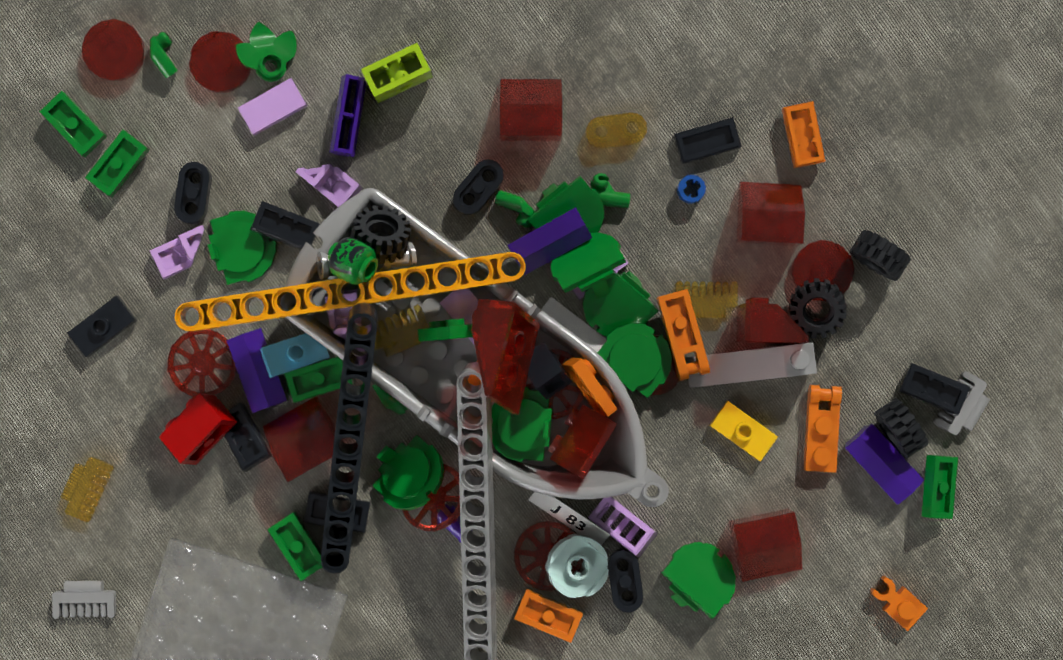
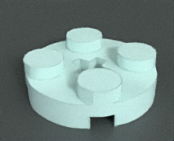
(559, 566)

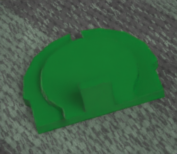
(564, 198)
(238, 250)
(589, 265)
(622, 306)
(638, 357)
(523, 434)
(409, 474)
(700, 578)

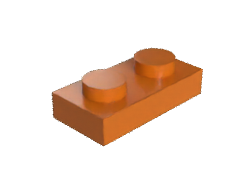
(597, 395)
(548, 615)

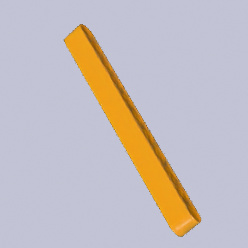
(335, 288)

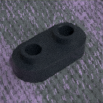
(478, 187)
(190, 193)
(625, 580)

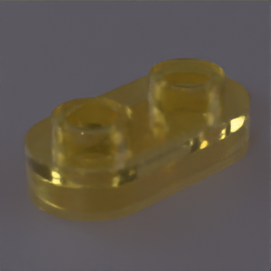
(616, 130)

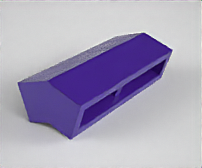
(342, 115)
(551, 240)
(258, 386)
(884, 463)

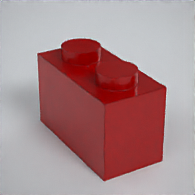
(197, 429)

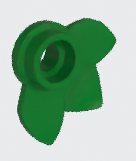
(266, 48)

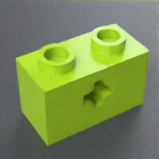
(397, 73)

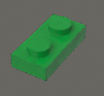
(73, 124)
(117, 163)
(445, 330)
(315, 379)
(939, 486)
(297, 545)

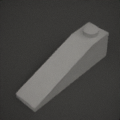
(756, 365)

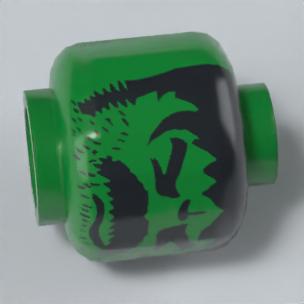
(352, 261)

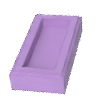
(272, 106)

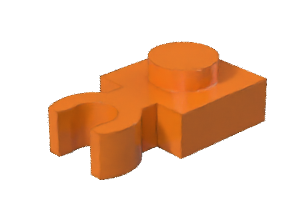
(901, 604)

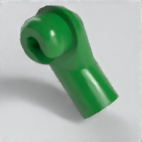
(158, 54)
(607, 193)
(517, 204)
(389, 402)

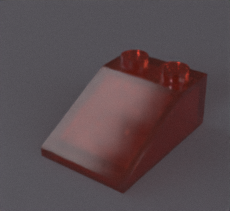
(504, 350)

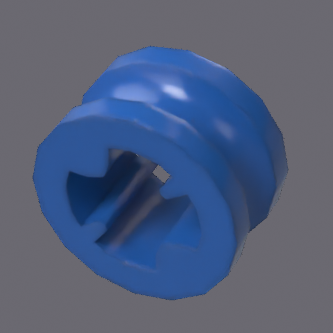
(682, 185)

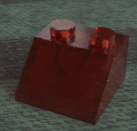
(531, 109)
(770, 214)
(766, 323)
(301, 439)
(582, 441)
(767, 544)

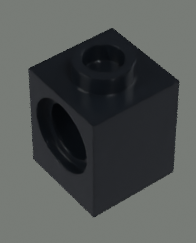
(547, 372)

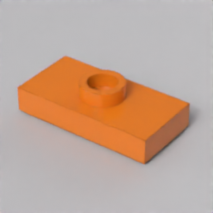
(803, 135)

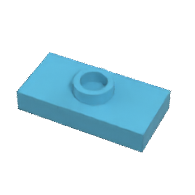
(292, 354)

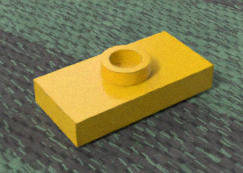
(743, 431)

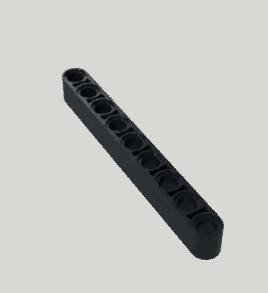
(353, 427)

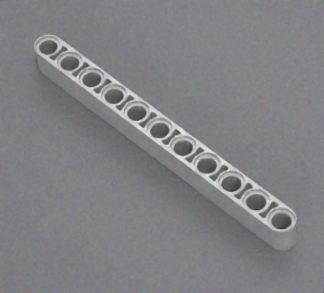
(476, 518)

